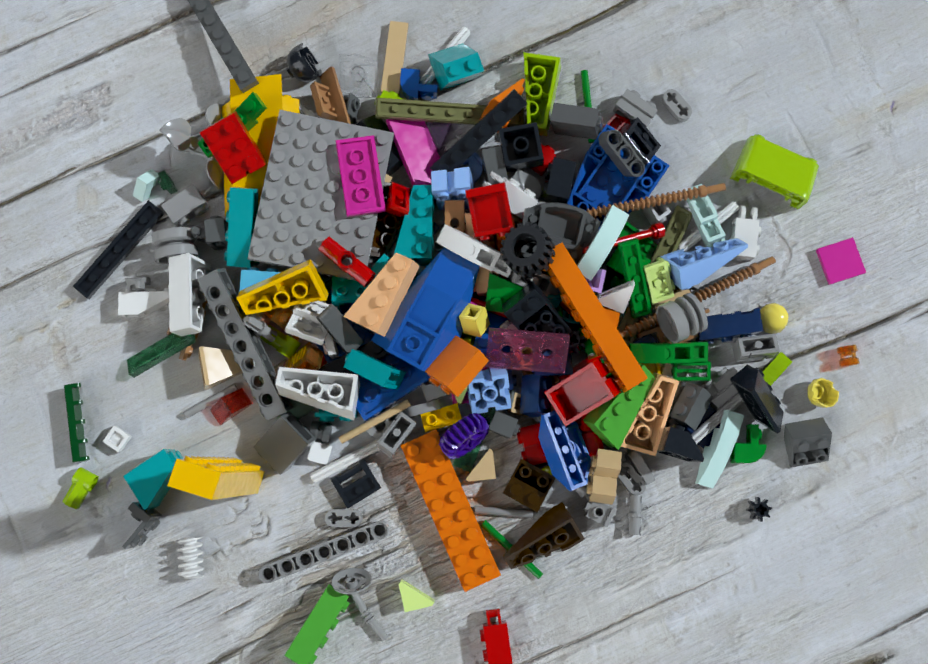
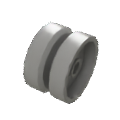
(173, 242)

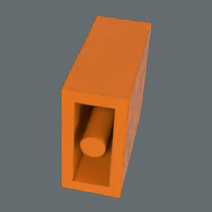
(456, 366)

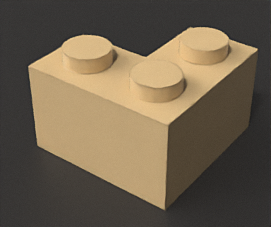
(604, 474)

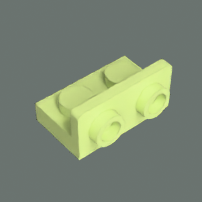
(658, 280)

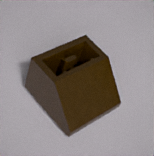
(528, 485)

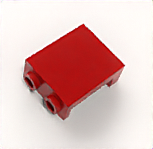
(490, 211)

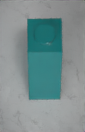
(374, 369)

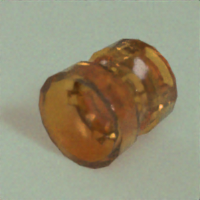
(848, 351)

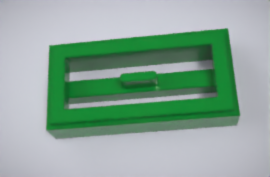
(707, 370)

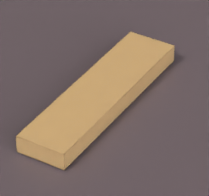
(394, 56)

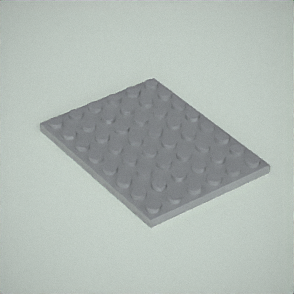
(305, 195)

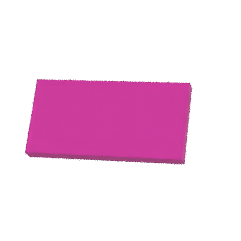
(414, 148)
(360, 176)

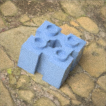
(451, 185)
(489, 390)

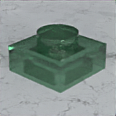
(166, 182)

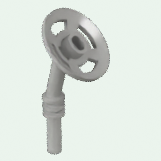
(351, 586)

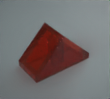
(230, 406)

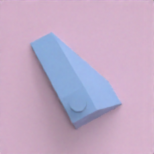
(695, 266)

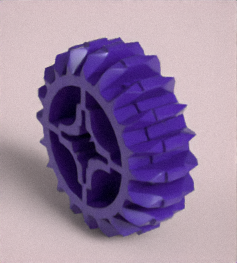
(464, 436)

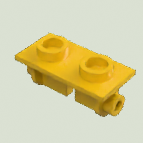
(441, 418)

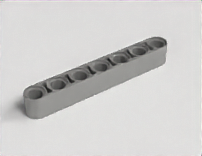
(317, 558)

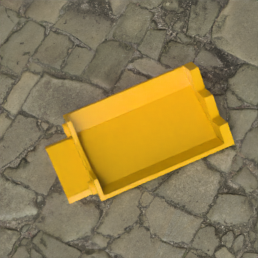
(263, 132)

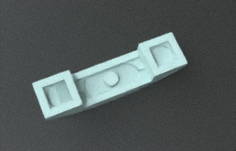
(602, 242)

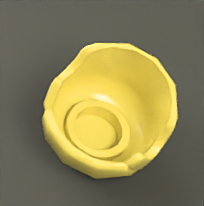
(774, 318)
(822, 393)

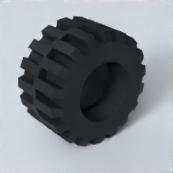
(517, 239)

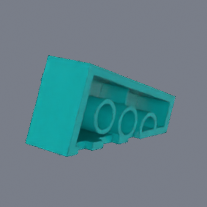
(241, 223)
(417, 229)

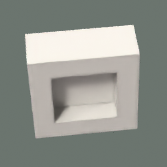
(117, 438)

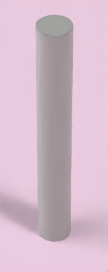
(209, 401)
(503, 512)

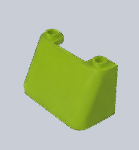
(776, 170)

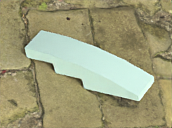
(706, 219)
(720, 449)

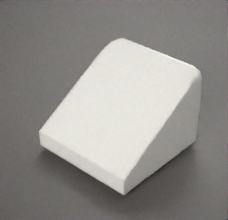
(319, 453)

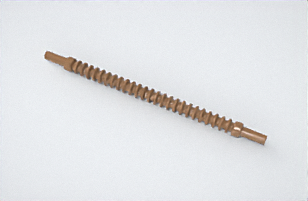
(701, 191)
(753, 269)

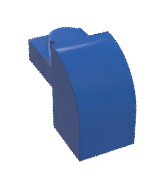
(413, 89)

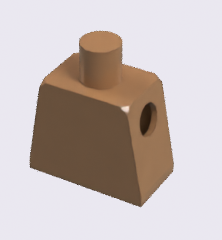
(455, 214)

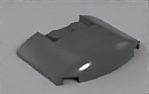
(563, 224)

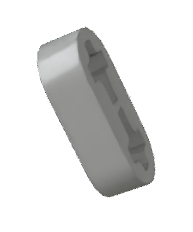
(676, 105)
(423, 408)
(640, 466)
(633, 475)
(343, 523)

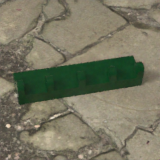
(75, 422)

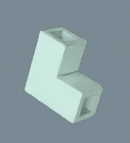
(145, 184)

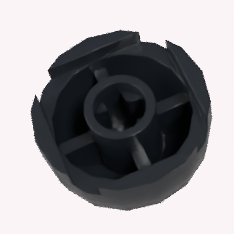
(302, 64)

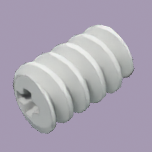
(190, 558)

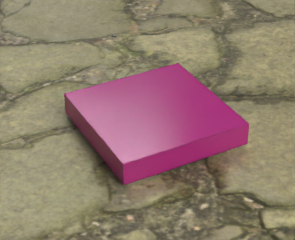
(840, 261)

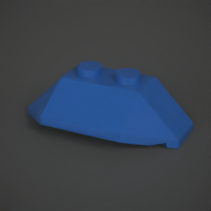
(564, 451)

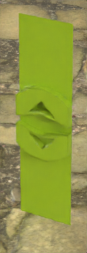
(776, 368)

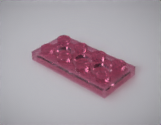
(530, 362)

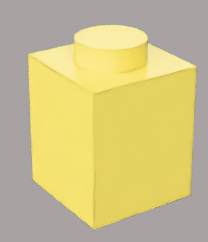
(474, 320)

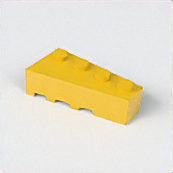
(291, 287)

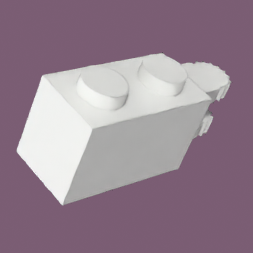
(518, 198)
(747, 231)

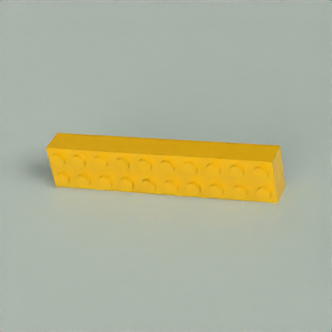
(216, 477)

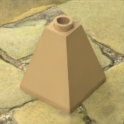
(217, 366)

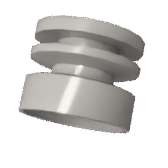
(681, 318)

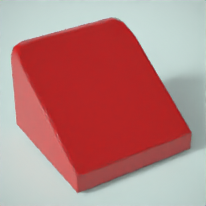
(618, 123)

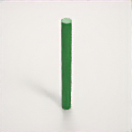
(586, 93)
(507, 545)

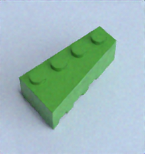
(614, 418)
(316, 627)

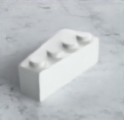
(184, 294)
(320, 389)

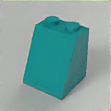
(455, 65)
(151, 478)

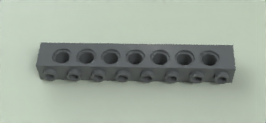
(254, 349)

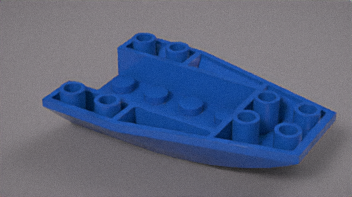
(603, 183)
(431, 310)

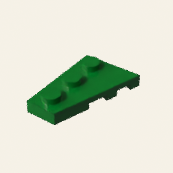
(499, 291)

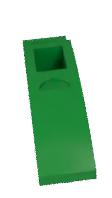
(248, 112)
(670, 352)

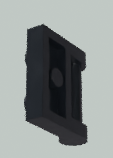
(643, 138)
(360, 488)

